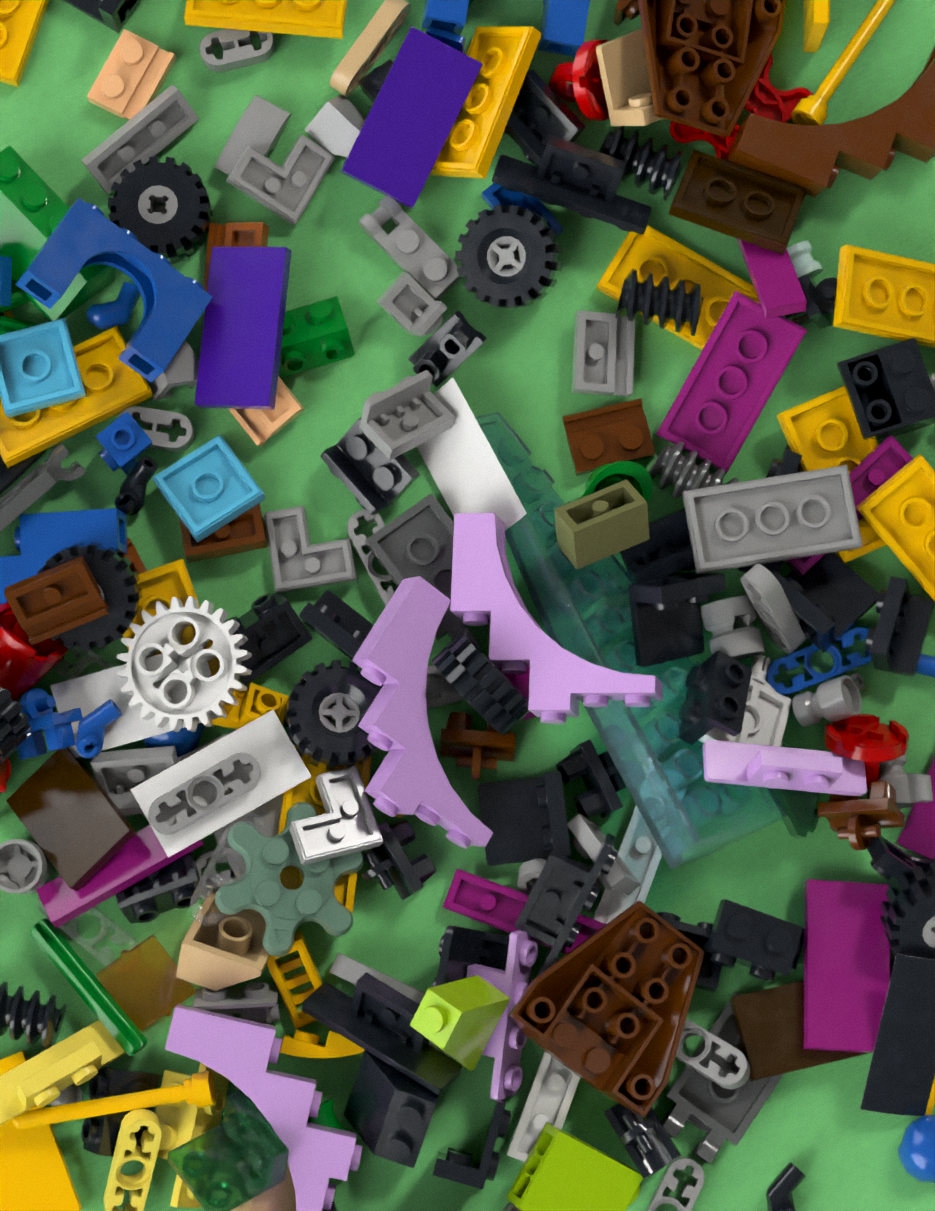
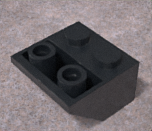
(889, 390)

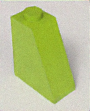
(460, 1017)
(572, 1176)

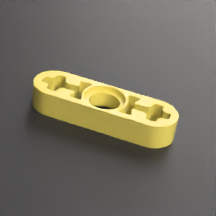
(125, 1151)

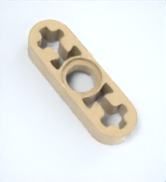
(369, 46)

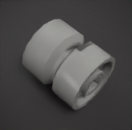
(732, 627)
(23, 867)

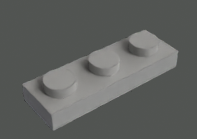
(140, 137)

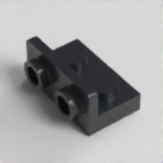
(367, 471)
(337, 623)
(271, 632)
(161, 891)

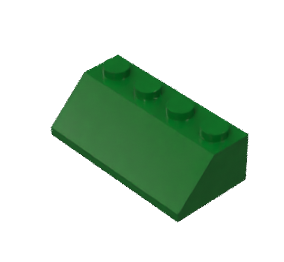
(26, 220)

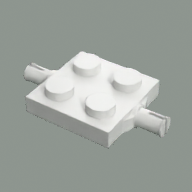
(764, 711)

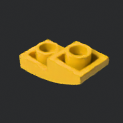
(252, 705)
(306, 1045)

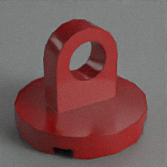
(585, 80)
(867, 741)

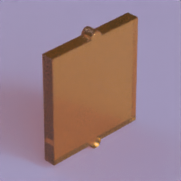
(145, 982)

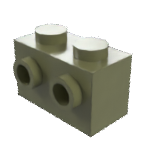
(601, 524)

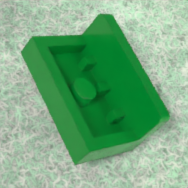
(314, 337)

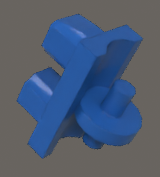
(55, 725)

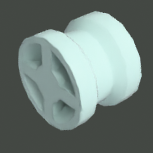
(803, 261)

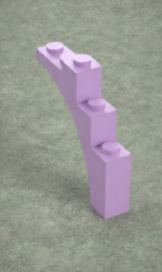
(557, 679)
(397, 720)
(241, 1054)

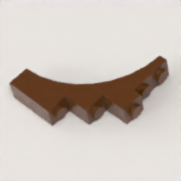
(862, 146)

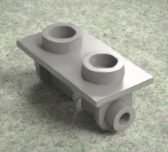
(254, 1001)

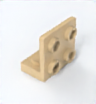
(626, 80)

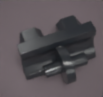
(819, 300)
(447, 348)
(599, 777)
(391, 864)
(643, 1139)

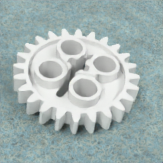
(204, 693)

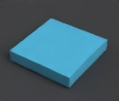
(38, 368)
(208, 488)

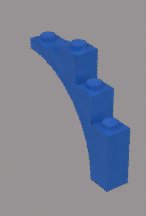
(48, 533)

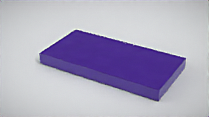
(411, 117)
(243, 327)

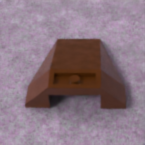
(707, 57)
(616, 1006)

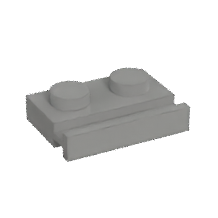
(603, 354)

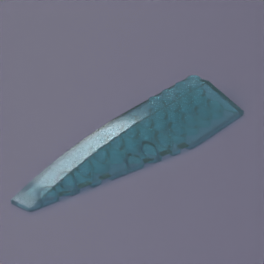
(591, 617)

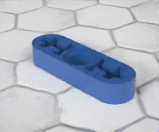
(797, 683)

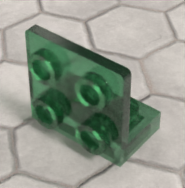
(232, 1159)

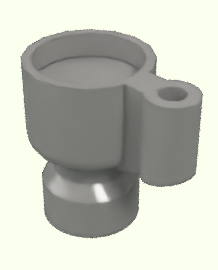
(833, 701)
(909, 787)

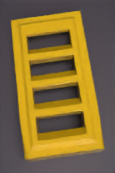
(284, 985)

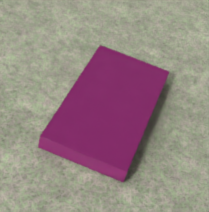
(731, 381)
(844, 965)

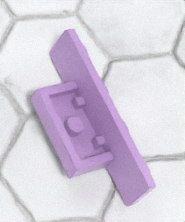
(783, 768)
(508, 1037)

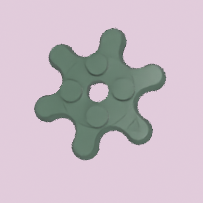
(282, 907)

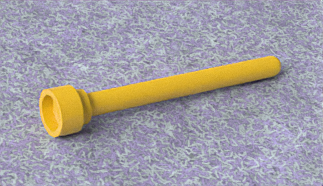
(814, 108)
(196, 1090)

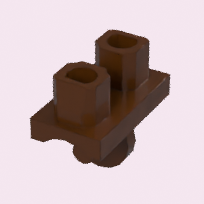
(475, 748)
(864, 817)

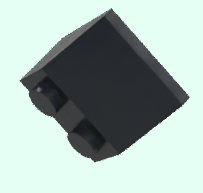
(389, 1110)

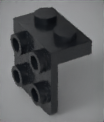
(466, 947)

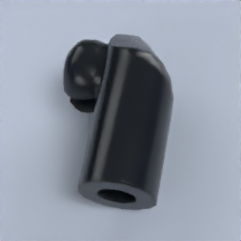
(134, 487)
(780, 1191)

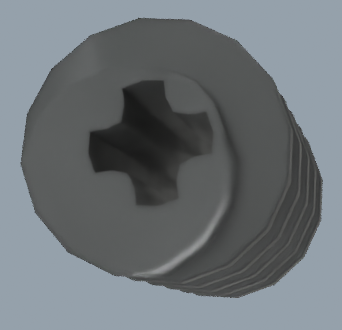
(684, 472)

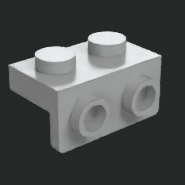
(404, 416)
(125, 769)

